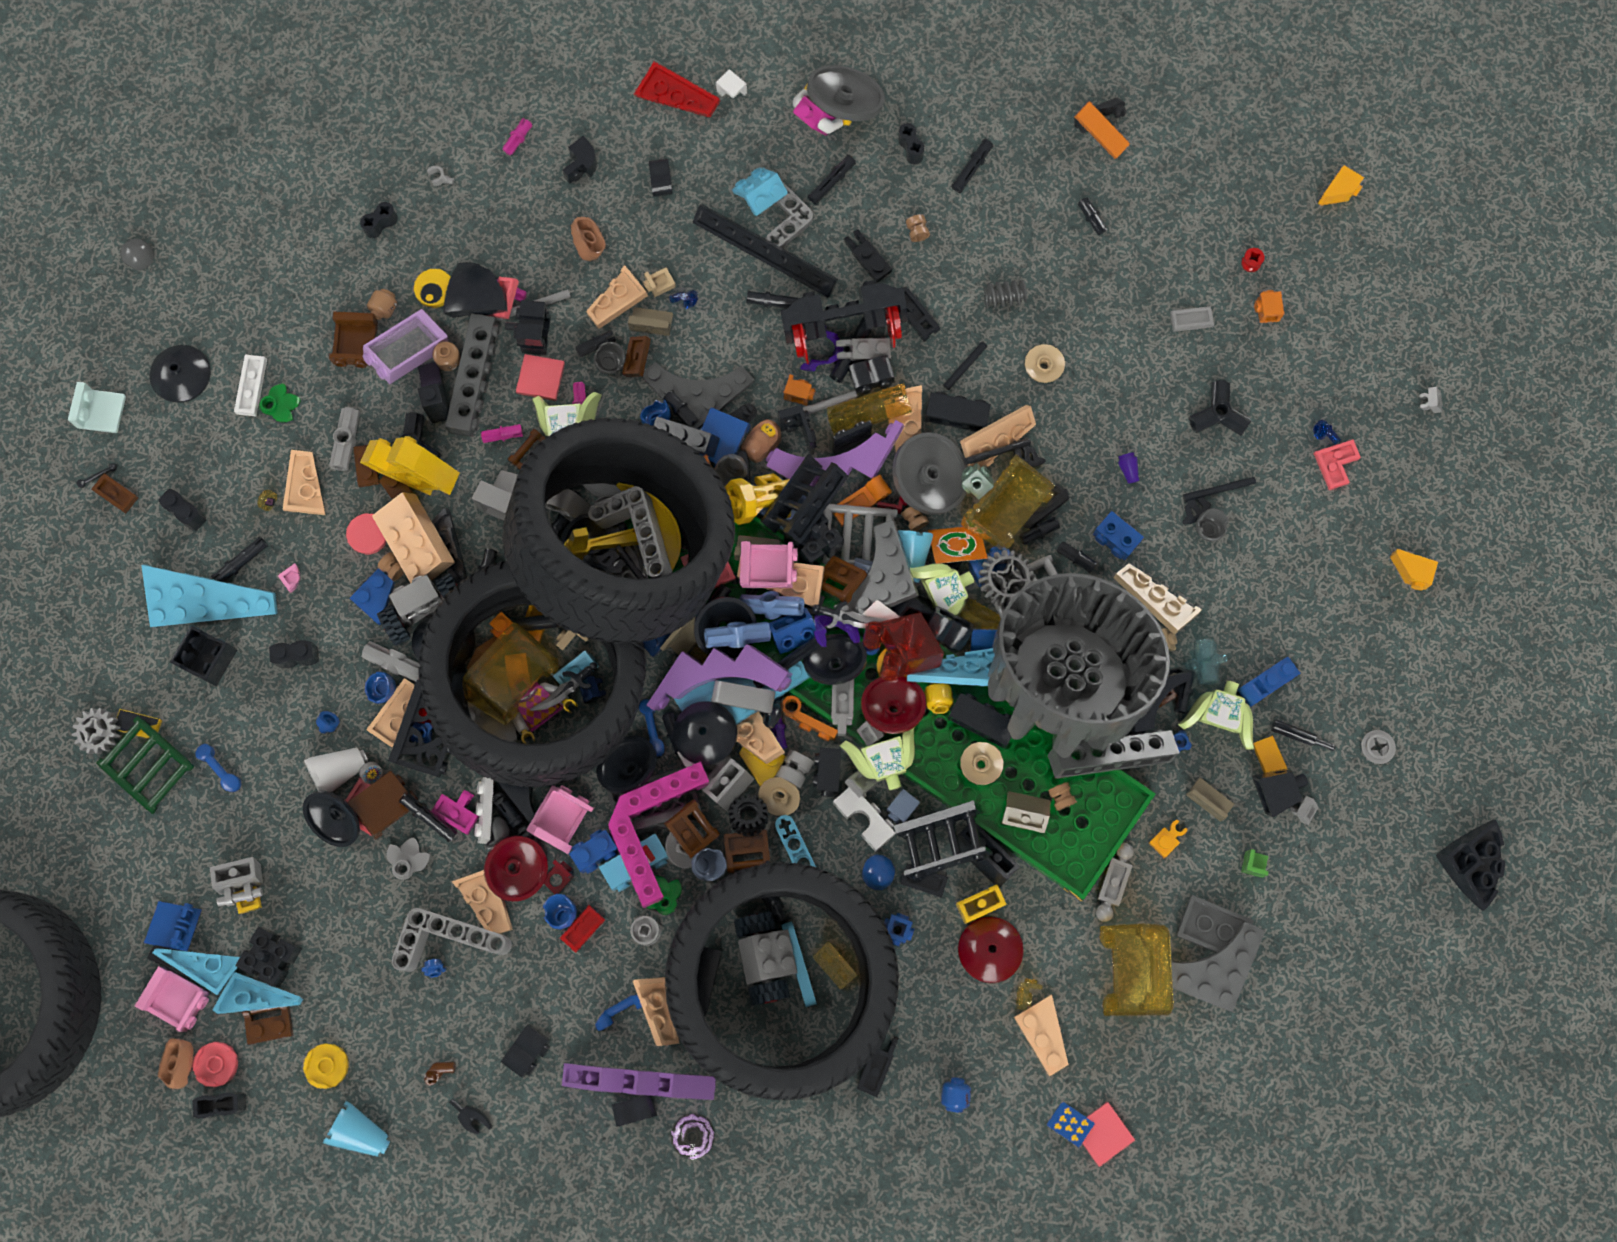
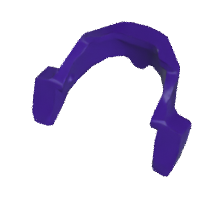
(814, 363)
(820, 623)

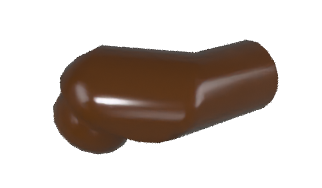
(437, 1070)

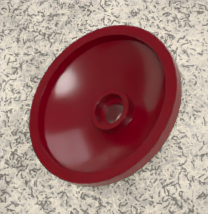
(901, 695)
(528, 871)
(979, 961)

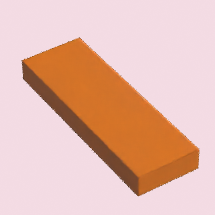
(1102, 130)

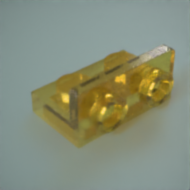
(980, 616)
(834, 965)

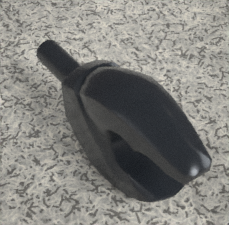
(772, 719)
(467, 1116)

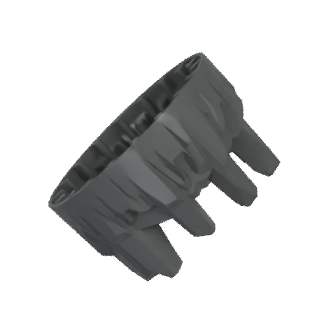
(1102, 628)

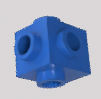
(901, 921)

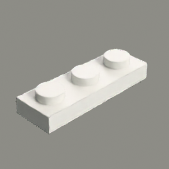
(250, 385)
(484, 810)

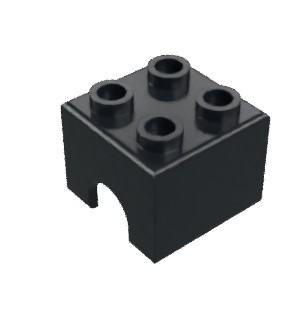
(203, 655)

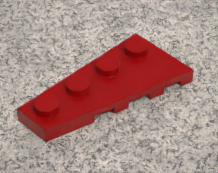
(672, 90)

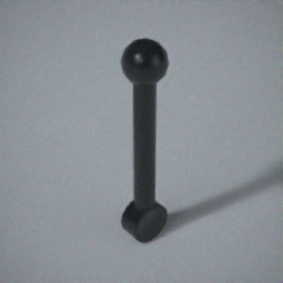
(81, 483)

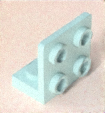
(96, 409)

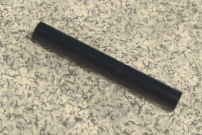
(965, 365)

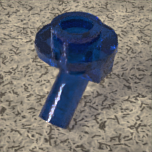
(689, 298)
(1323, 429)

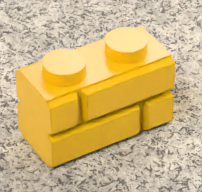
(981, 904)

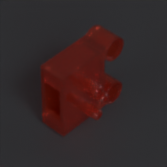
(908, 643)

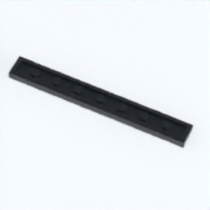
(765, 250)

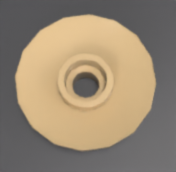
(1048, 355)
(981, 752)
(777, 803)

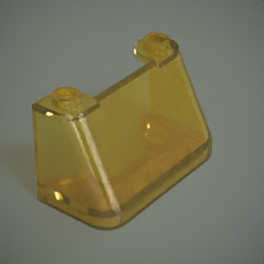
(1008, 504)
(507, 673)
(1139, 970)

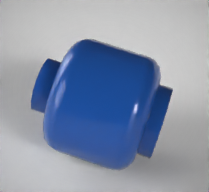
(956, 1095)

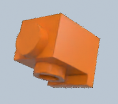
(798, 391)
(499, 624)

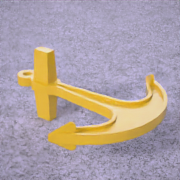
(580, 544)

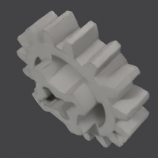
(94, 741)

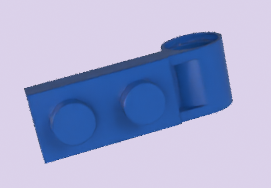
(1268, 681)

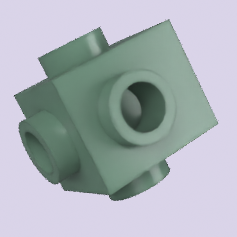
(977, 480)

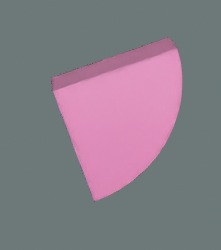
(290, 577)

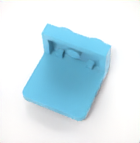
(760, 189)

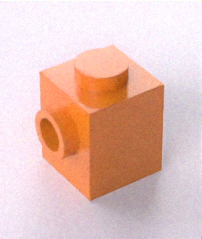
(1269, 306)

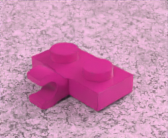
(456, 812)

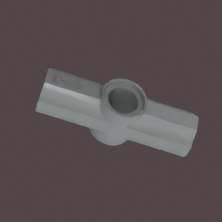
(342, 450)
(391, 661)

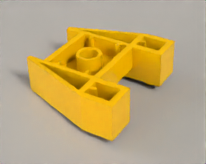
(410, 465)

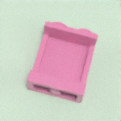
(768, 565)
(559, 817)
(173, 999)

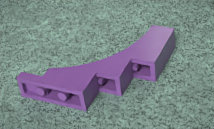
(865, 458)
(690, 673)
(638, 1082)

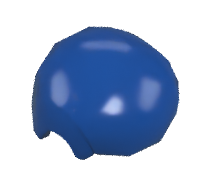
(658, 409)
(380, 687)
(878, 872)
(559, 911)

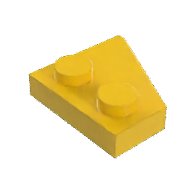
(759, 769)

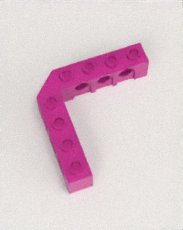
(630, 806)

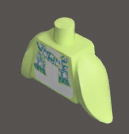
(559, 416)
(944, 586)
(1223, 711)
(884, 759)

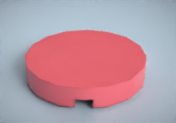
(365, 535)
(215, 1064)

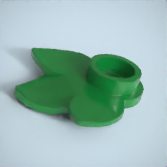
(282, 401)
(670, 893)

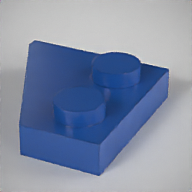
(374, 594)

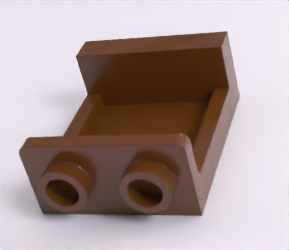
(350, 335)
(379, 805)

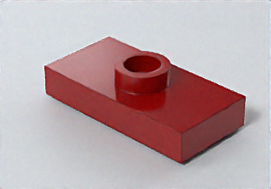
(582, 928)

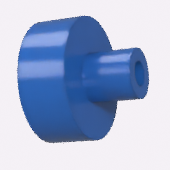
(327, 722)

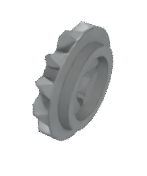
(1380, 738)

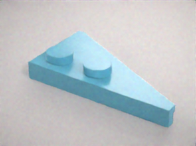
(206, 969)
(249, 994)

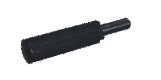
(1299, 734)

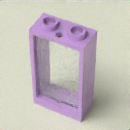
(403, 346)

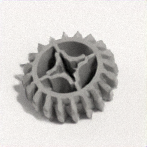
(989, 576)

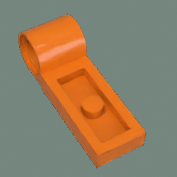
(867, 496)
(808, 723)

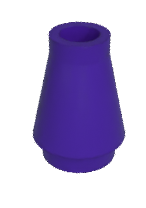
(1129, 465)

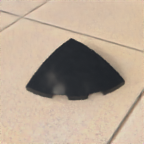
(473, 291)
(1476, 863)

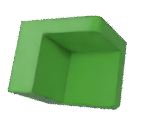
(1255, 864)

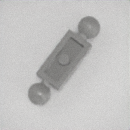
(1114, 882)

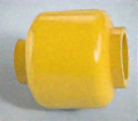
(938, 697)

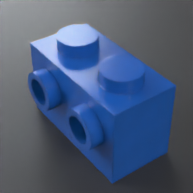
(1117, 536)
(792, 631)
(594, 851)

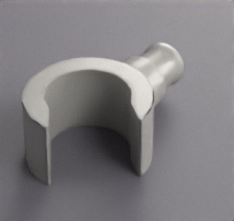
(442, 179)

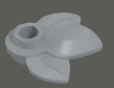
(407, 855)

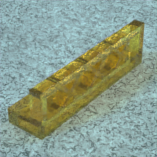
(876, 411)

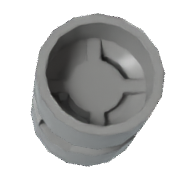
(792, 775)
(645, 931)

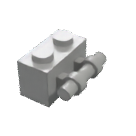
(727, 782)
(235, 877)

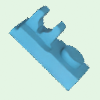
(576, 666)

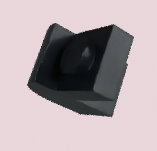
(584, 160)

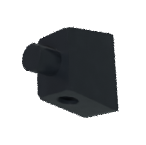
(1279, 790)

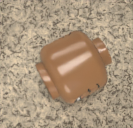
(382, 304)
(446, 356)

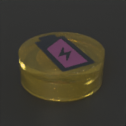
(267, 500)

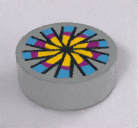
(370, 772)

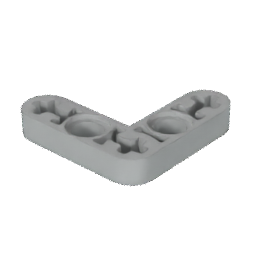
(793, 220)

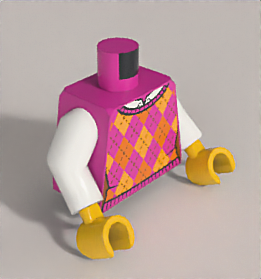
(814, 116)
(531, 720)

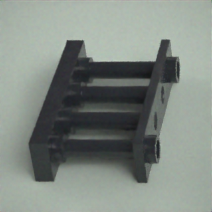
(813, 505)
(928, 825)

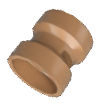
(917, 228)
(915, 519)
(391, 566)
(1062, 796)

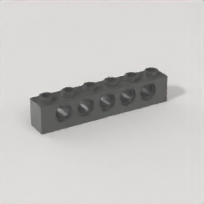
(478, 326)
(1163, 751)

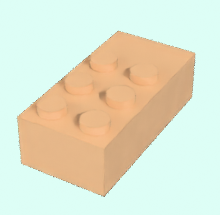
(413, 537)

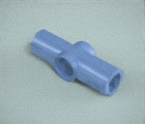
(774, 605)
(737, 634)

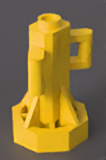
(750, 499)

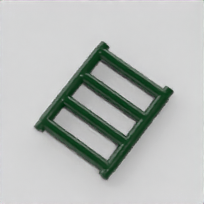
(135, 791)

